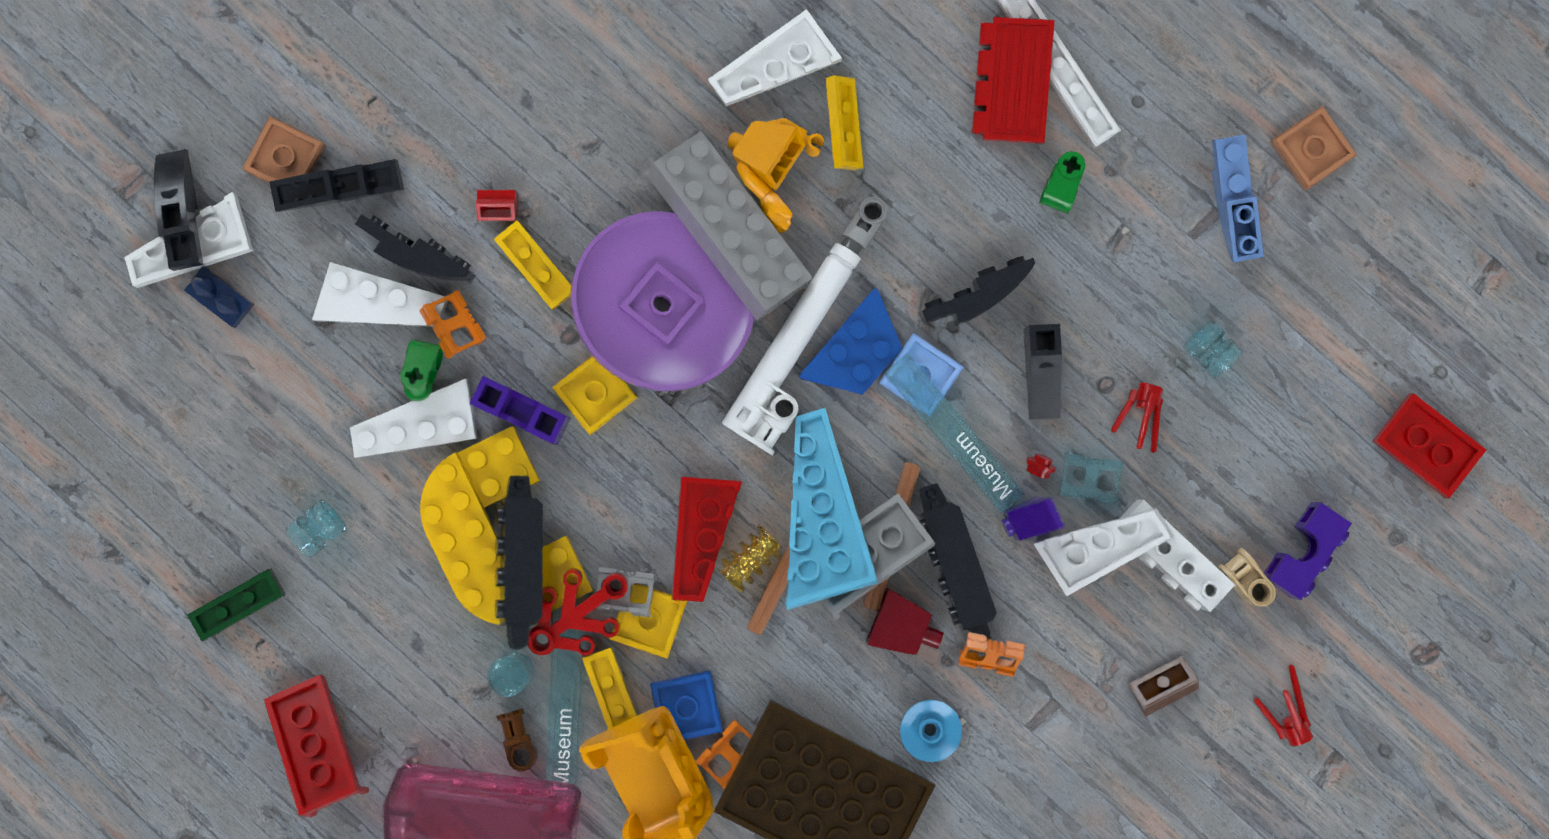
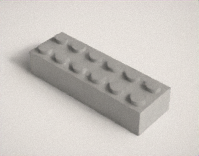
(728, 225)

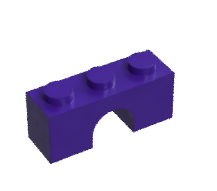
(520, 410)
(1324, 533)

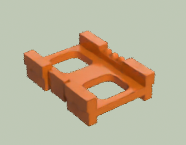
(444, 327)
(992, 652)
(723, 747)

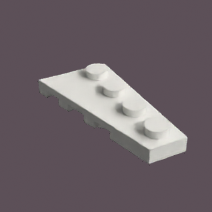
(778, 59)
(366, 298)
(435, 421)
(1096, 550)

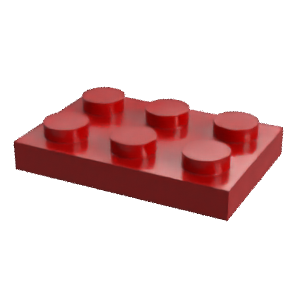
(1429, 445)

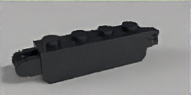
(520, 561)
(957, 562)

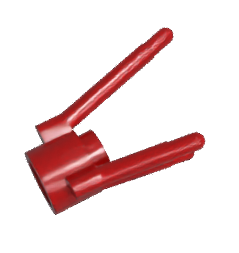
(1148, 400)
(1296, 725)

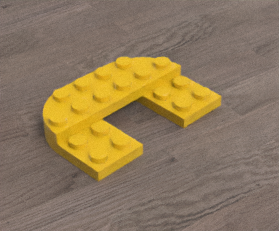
(463, 533)

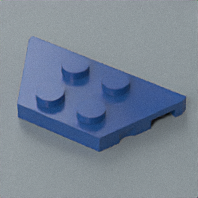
(857, 349)

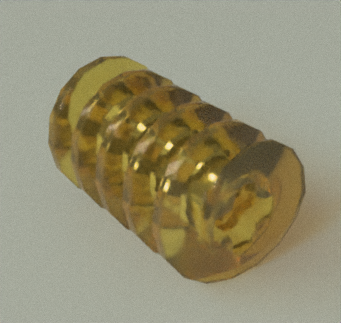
(750, 559)

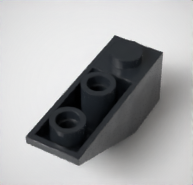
(1043, 370)

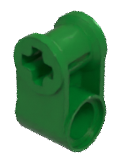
(1063, 187)
(420, 369)

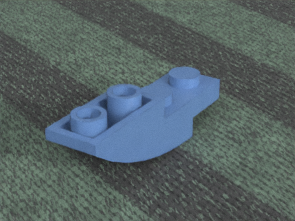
(1235, 200)

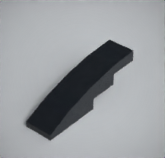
(336, 185)

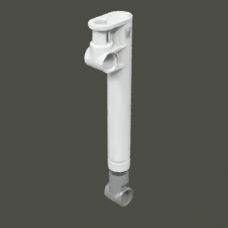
(754, 408)

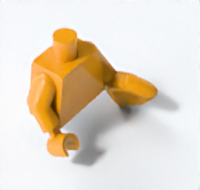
(766, 157)

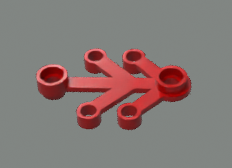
(573, 617)

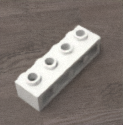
(1185, 567)

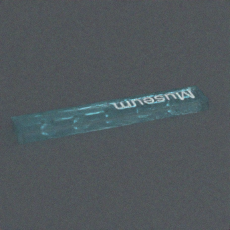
(954, 433)
(564, 711)

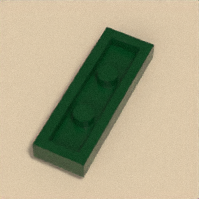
(236, 605)

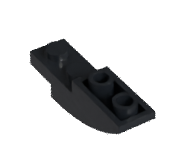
(175, 208)
(422, 259)
(989, 288)

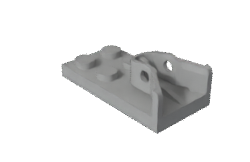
(892, 540)

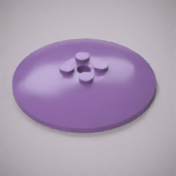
(615, 312)

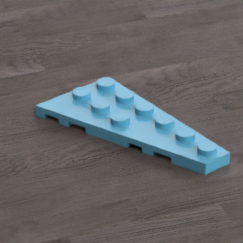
(825, 530)

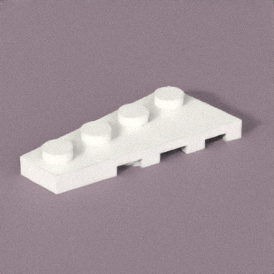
(220, 234)

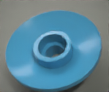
(931, 746)

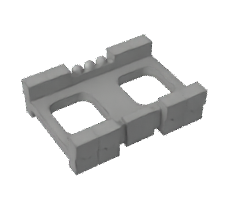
(624, 603)

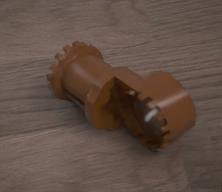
(516, 738)

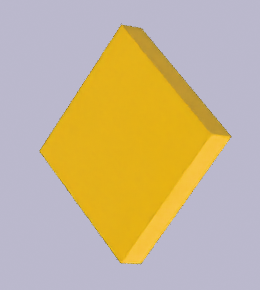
(594, 394)
(654, 633)

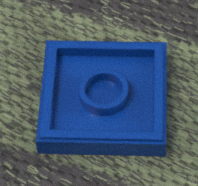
(691, 703)

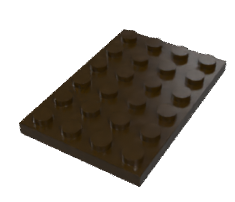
(819, 785)

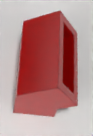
(497, 205)

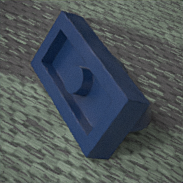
(219, 297)

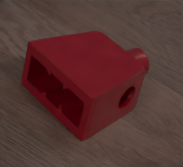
(902, 626)

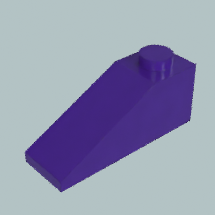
(1032, 518)

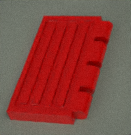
(1017, 80)

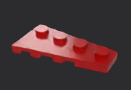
(701, 525)

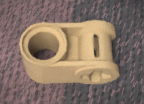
(1245, 575)

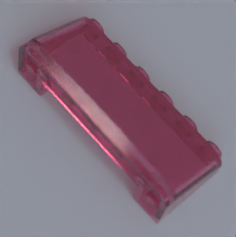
(477, 805)

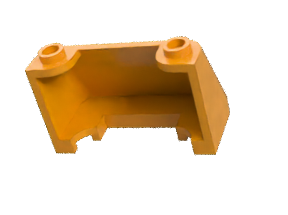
(652, 776)

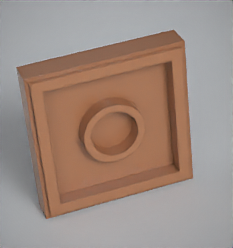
(1313, 148)
(282, 152)

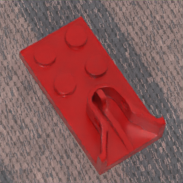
(312, 746)

